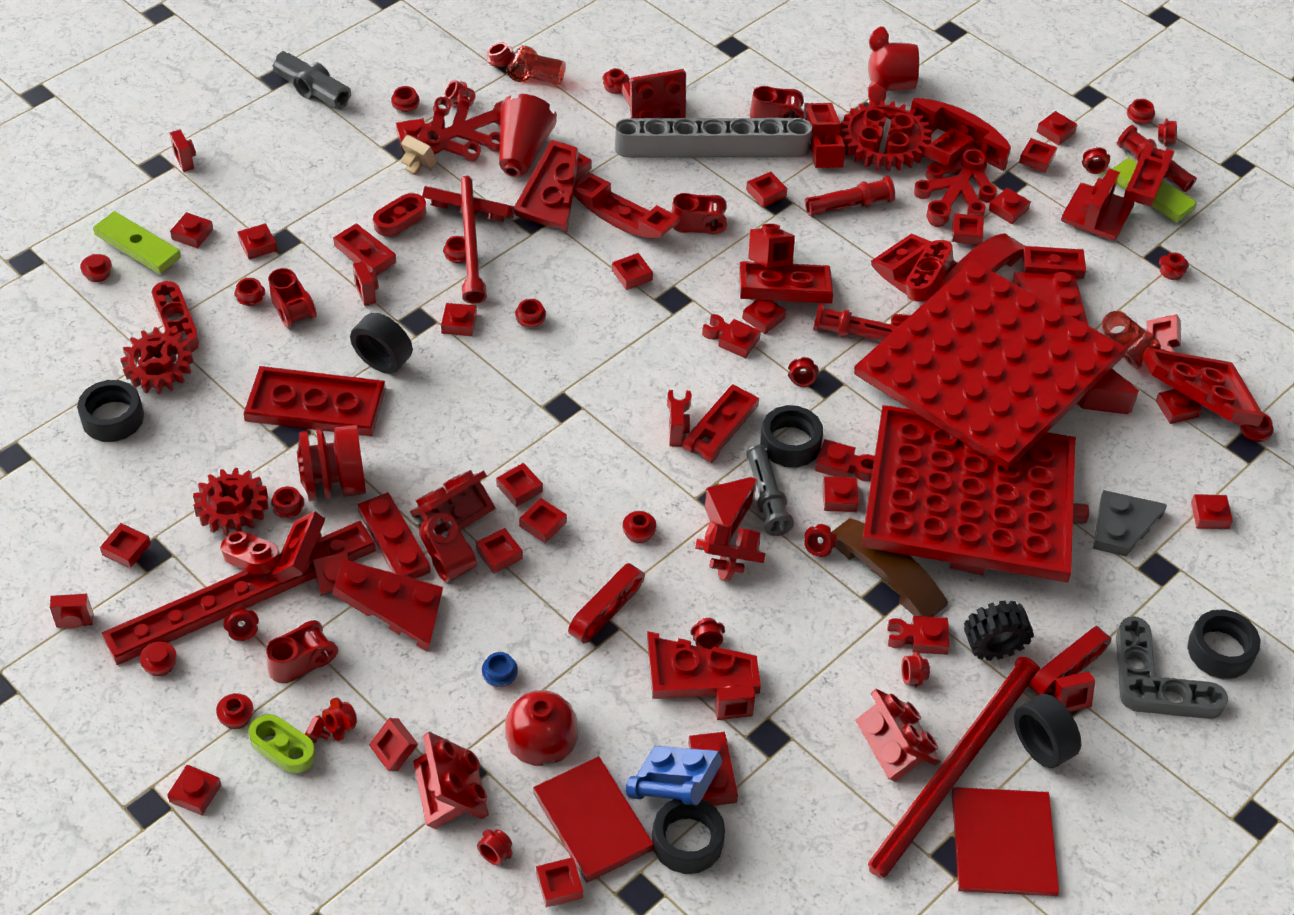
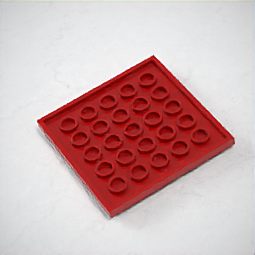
(990, 363)
(962, 508)

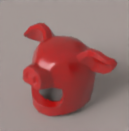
(891, 66)

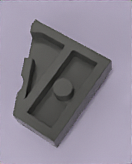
(1124, 521)

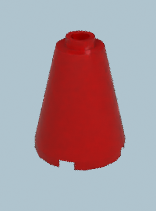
(523, 132)

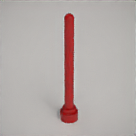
(473, 287)

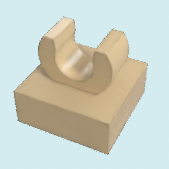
(417, 155)

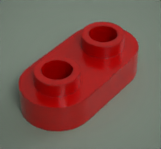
(399, 214)
(250, 552)

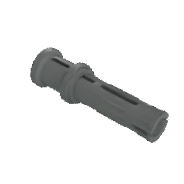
(771, 500)

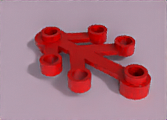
(461, 127)
(970, 164)

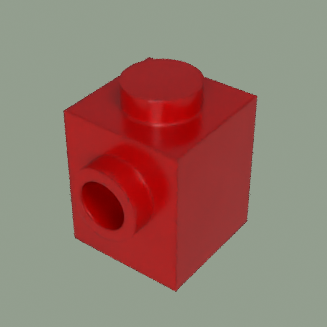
(771, 246)

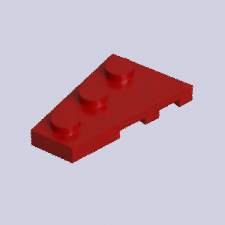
(550, 187)
(398, 600)

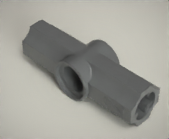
(311, 80)

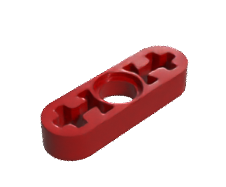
(923, 283)
(177, 306)
(606, 603)
(1071, 660)

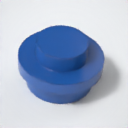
(499, 669)

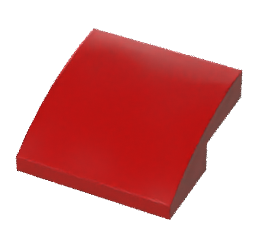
(900, 259)

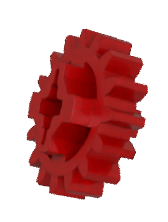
(157, 360)
(228, 503)

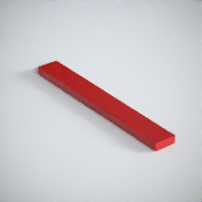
(218, 599)

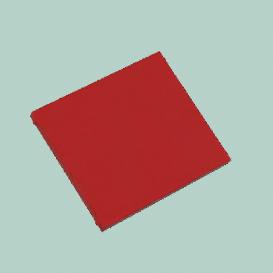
(1004, 841)

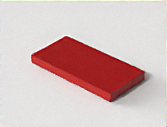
(314, 400)

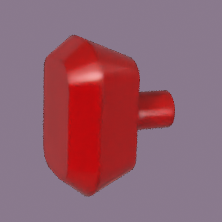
(316, 730)

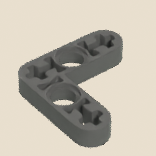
(1147, 682)

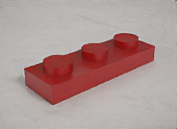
(441, 199)
(393, 537)

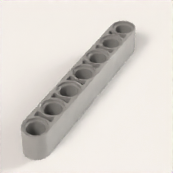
(712, 137)

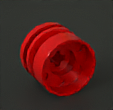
(331, 463)

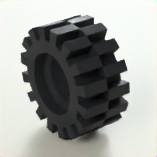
(998, 630)

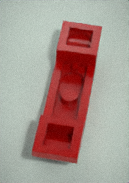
(946, 116)
(621, 213)
(991, 254)

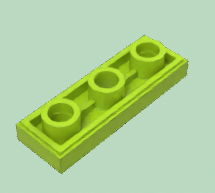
(1169, 200)
(137, 242)

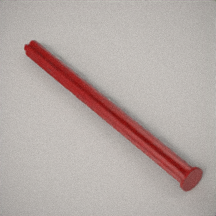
(952, 768)

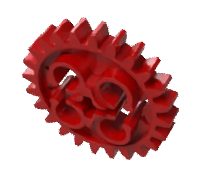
(906, 138)

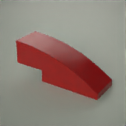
(826, 142)

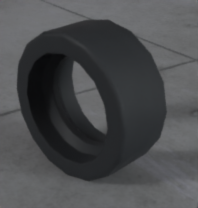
(381, 343)
(792, 417)
(116, 428)
(1233, 625)
(1047, 731)
(681, 860)

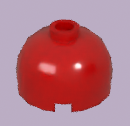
(541, 728)

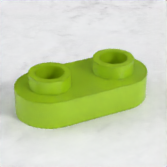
(285, 744)

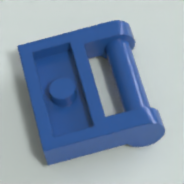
(675, 774)

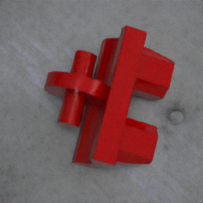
(717, 544)

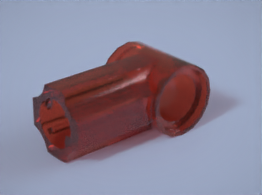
(528, 64)

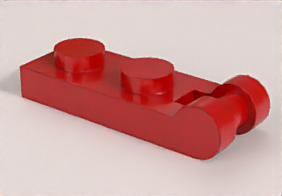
(1148, 175)
(721, 422)

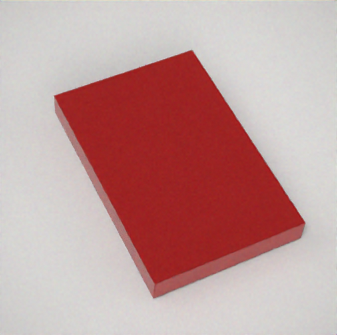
(786, 283)
(593, 819)

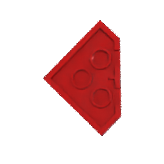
(1208, 382)

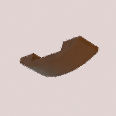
(900, 571)

